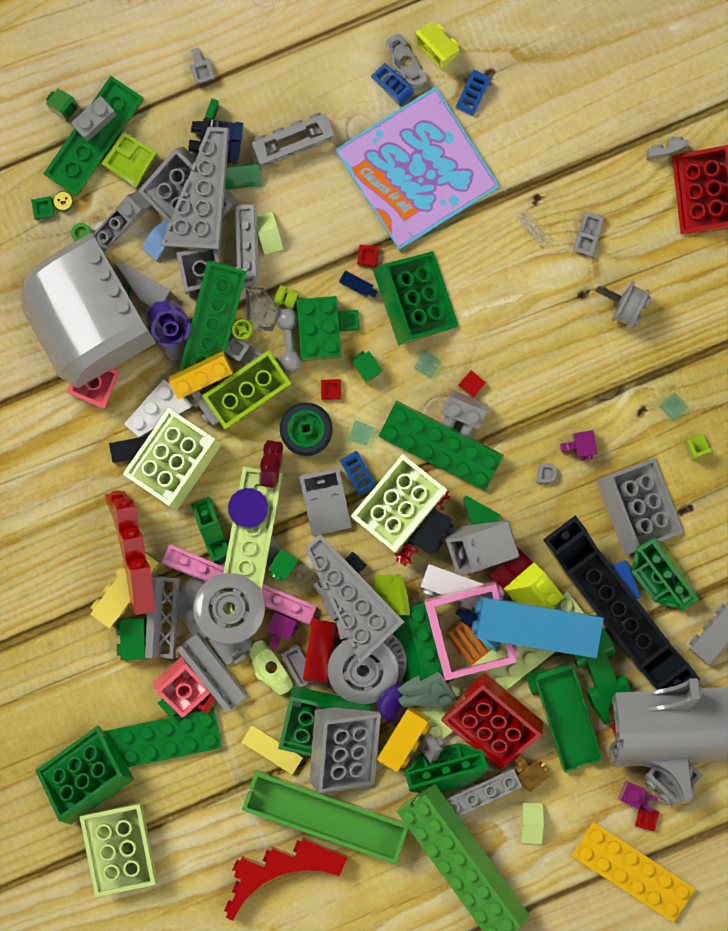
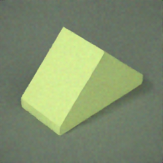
(269, 233)
(532, 823)

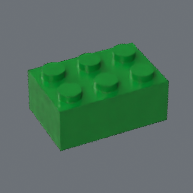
(319, 328)

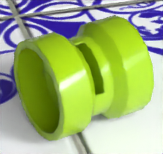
(290, 300)
(242, 329)

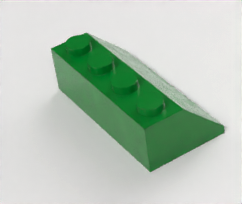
(418, 644)

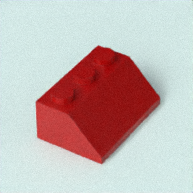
(319, 650)

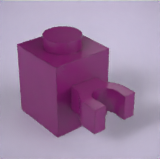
(583, 444)
(281, 627)
(635, 796)

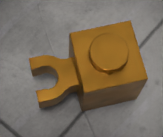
(532, 774)

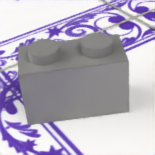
(93, 118)

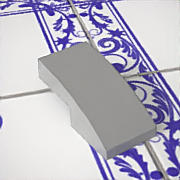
(588, 233)
(241, 351)

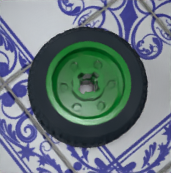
(309, 442)

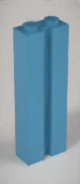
(537, 627)

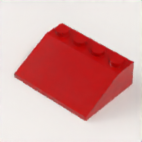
(702, 189)
(493, 721)

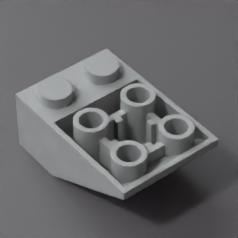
(325, 501)
(481, 546)

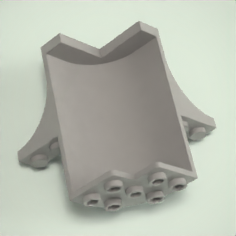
(670, 730)

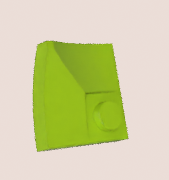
(129, 160)
(393, 592)

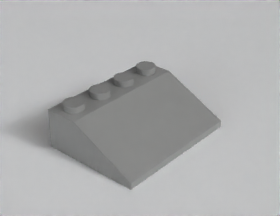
(167, 182)
(639, 505)
(344, 749)

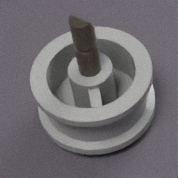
(628, 304)

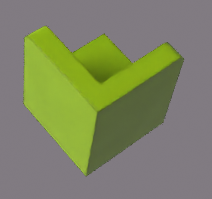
(697, 446)

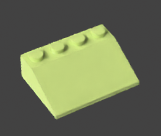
(172, 459)
(399, 503)
(118, 849)

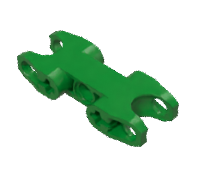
(602, 677)

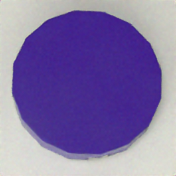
(248, 508)
(390, 706)

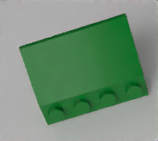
(415, 297)
(299, 719)
(83, 776)

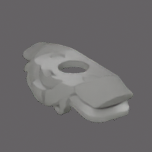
(397, 49)

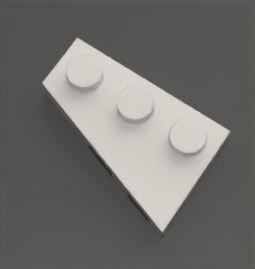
(154, 407)

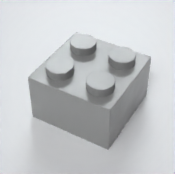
(192, 267)

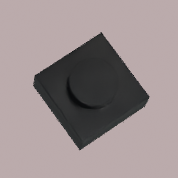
(355, 562)

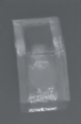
(261, 309)

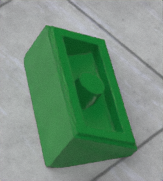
(243, 176)

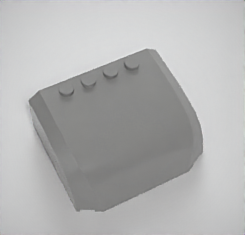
(82, 313)

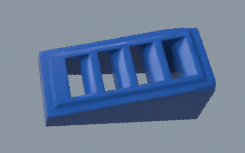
(480, 76)
(401, 93)
(355, 455)
(623, 570)

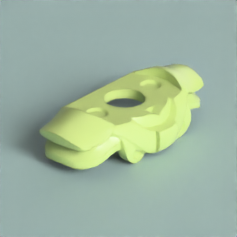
(277, 681)

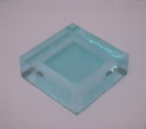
(427, 364)
(673, 406)
(360, 433)

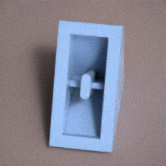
(152, 243)

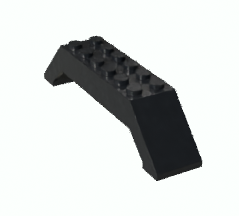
(614, 602)

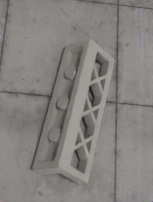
(247, 242)
(155, 619)
(212, 672)

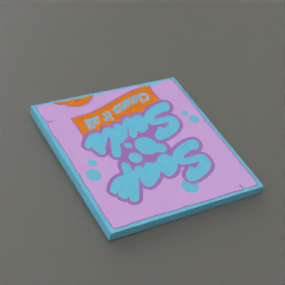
(417, 168)

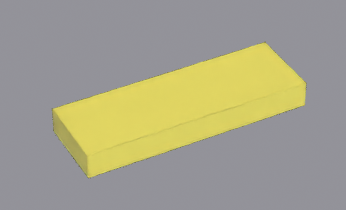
(268, 748)

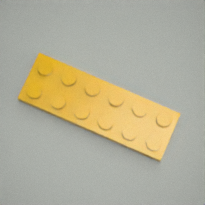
(633, 871)

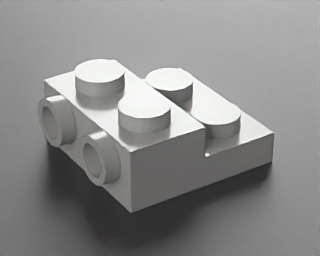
(667, 791)

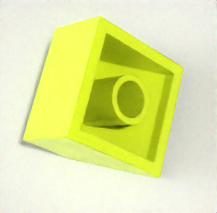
(436, 44)
(534, 588)

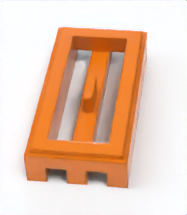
(477, 656)

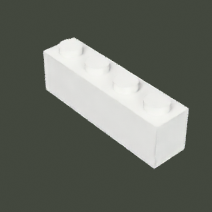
(445, 582)

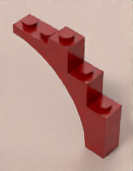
(133, 551)
(253, 874)

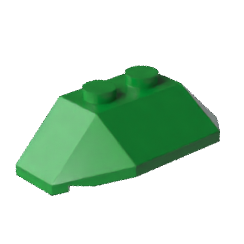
(662, 575)
(455, 768)

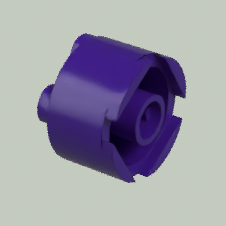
(168, 323)

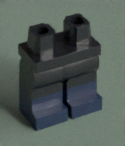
(235, 136)

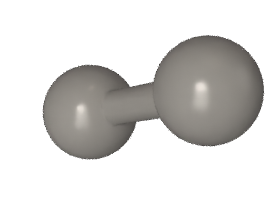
(290, 360)

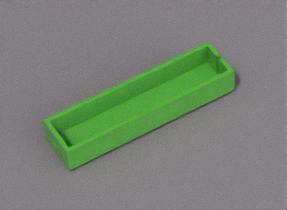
(325, 816)
(462, 861)

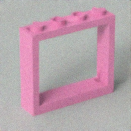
(454, 596)

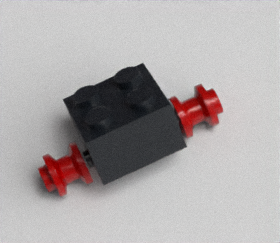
(428, 534)

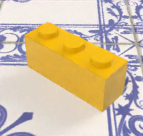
(200, 375)
(404, 739)

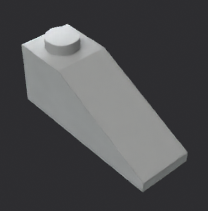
(144, 287)

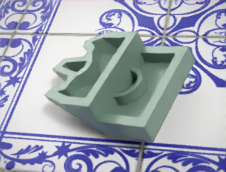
(426, 693)

